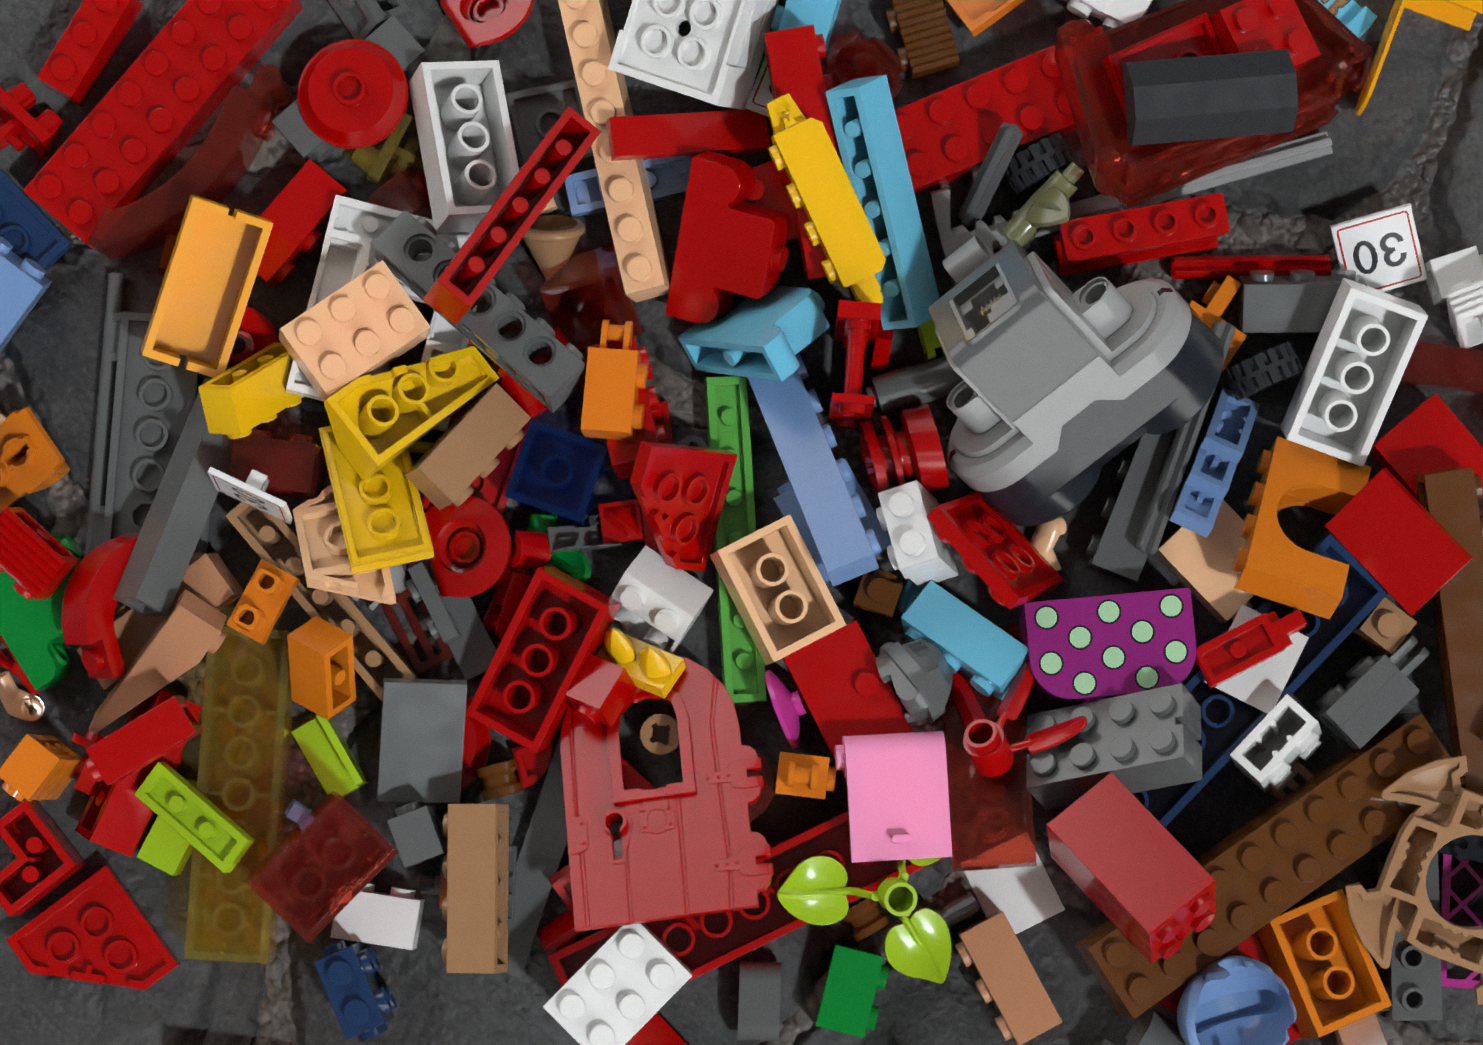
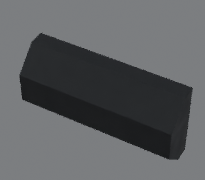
(1210, 97)

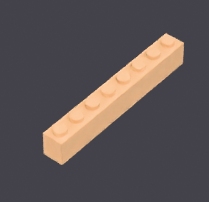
(622, 182)

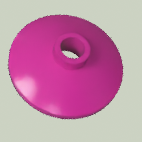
(787, 707)

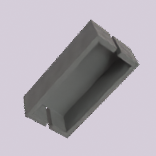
(1124, 735)

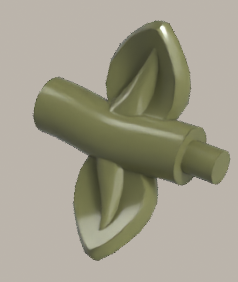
(1046, 206)

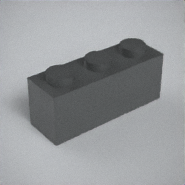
(1288, 302)

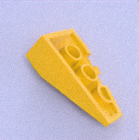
(392, 410)

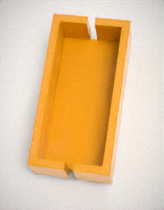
(206, 286)

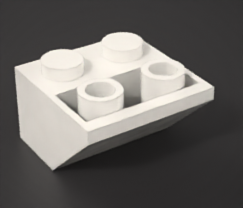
(658, 601)

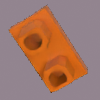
(262, 601)

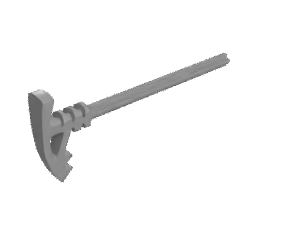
(1274, 158)

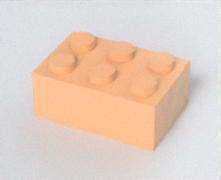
(354, 331)
(778, 590)

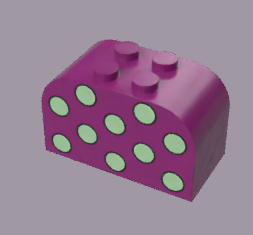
(1109, 643)

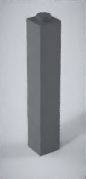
(175, 518)

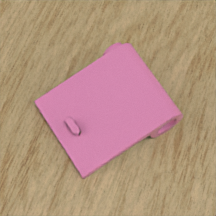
(893, 789)

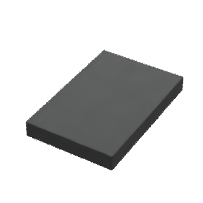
(421, 740)

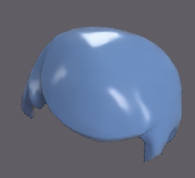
(1235, 1004)

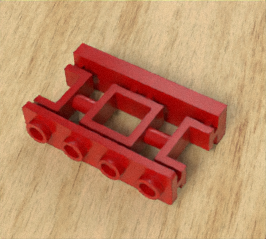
(1140, 235)

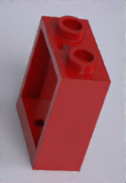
(142, 741)

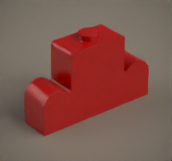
(724, 241)

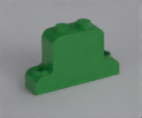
(35, 627)

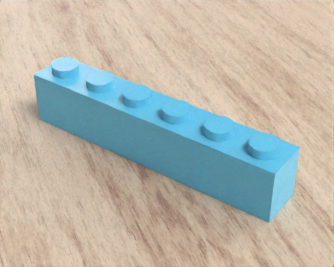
(882, 181)

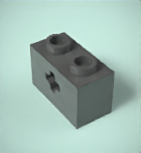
(418, 833)

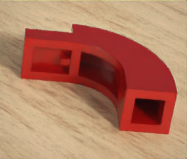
(91, 608)

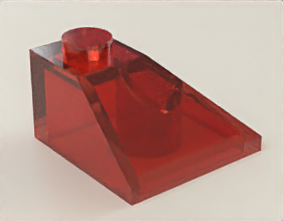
(585, 294)

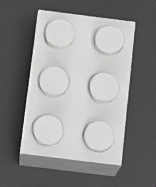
(619, 988)

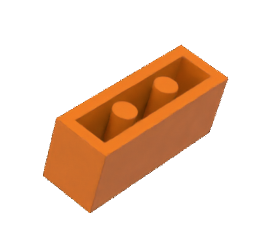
(39, 768)

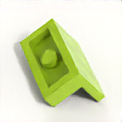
(330, 756)

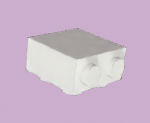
(914, 544)
(1277, 744)

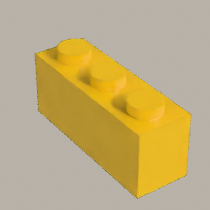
(249, 393)

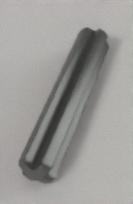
(990, 174)

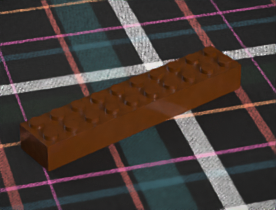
(1275, 861)

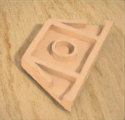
(326, 555)

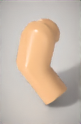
(1045, 538)
(19, 702)

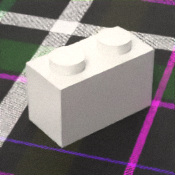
(381, 918)

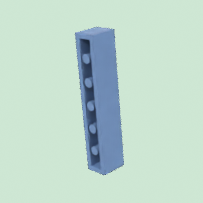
(817, 476)

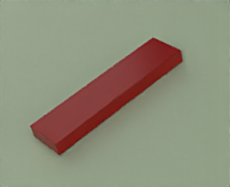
(686, 134)

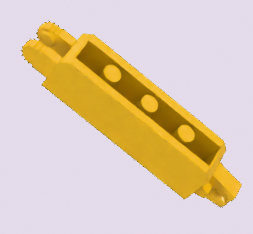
(827, 199)

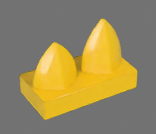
(646, 664)

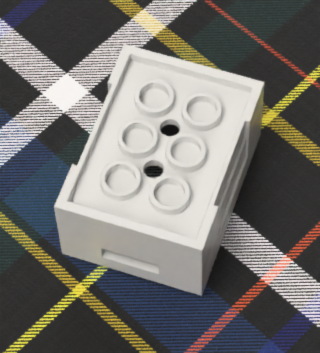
(711, 62)

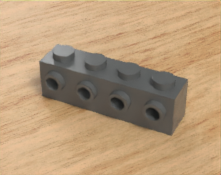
(1413, 976)

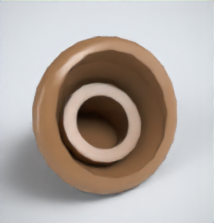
(553, 241)

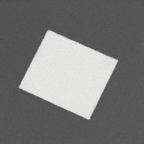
(1265, 682)
(1020, 892)

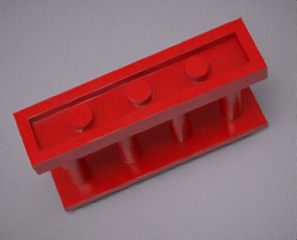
(854, 327)

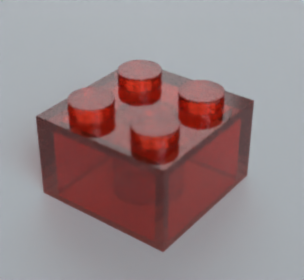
(292, 465)

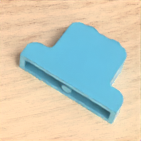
(758, 335)

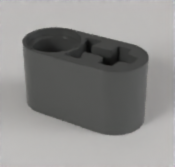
(759, 1001)

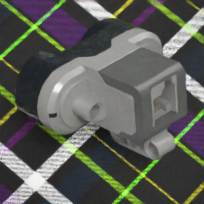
(1061, 376)

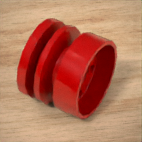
(905, 452)

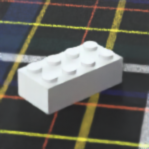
(463, 139)
(1353, 372)

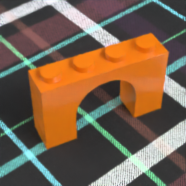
(1271, 562)

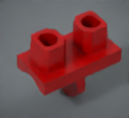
(21, 128)

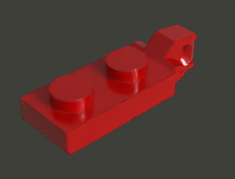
(1247, 646)

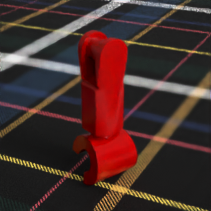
(527, 551)

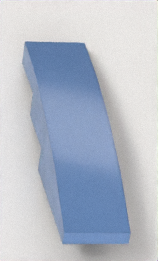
(1214, 463)

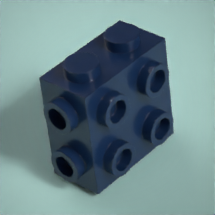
(355, 990)

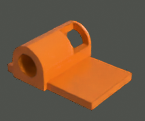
(27, 468)

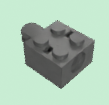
(1369, 696)

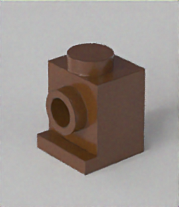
(878, 593)

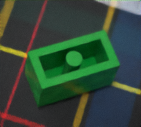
(851, 991)

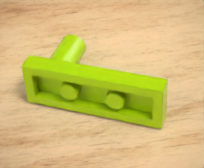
(194, 817)

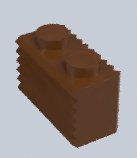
(924, 37)

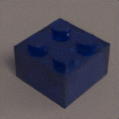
(557, 473)

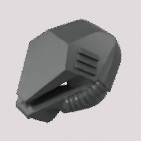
(918, 677)

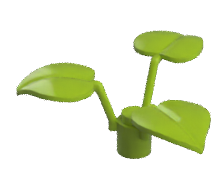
(915, 947)

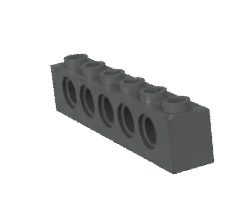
(548, 382)

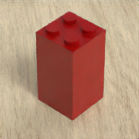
(1132, 869)

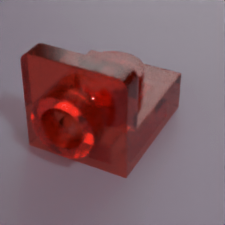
(403, 192)

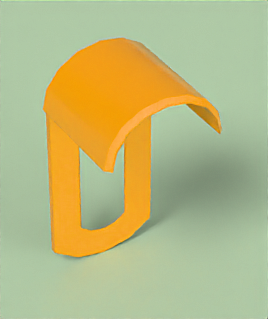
(1452, 12)

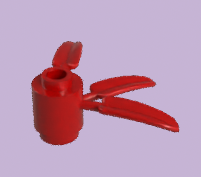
(986, 740)

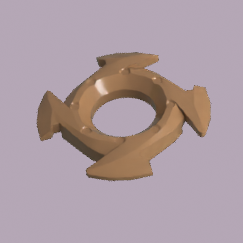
(1401, 893)

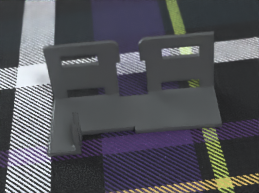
(581, 538)

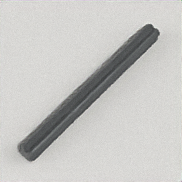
(1175, 466)

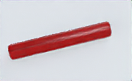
(1220, 266)

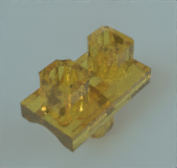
(375, 161)

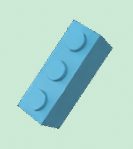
(965, 640)

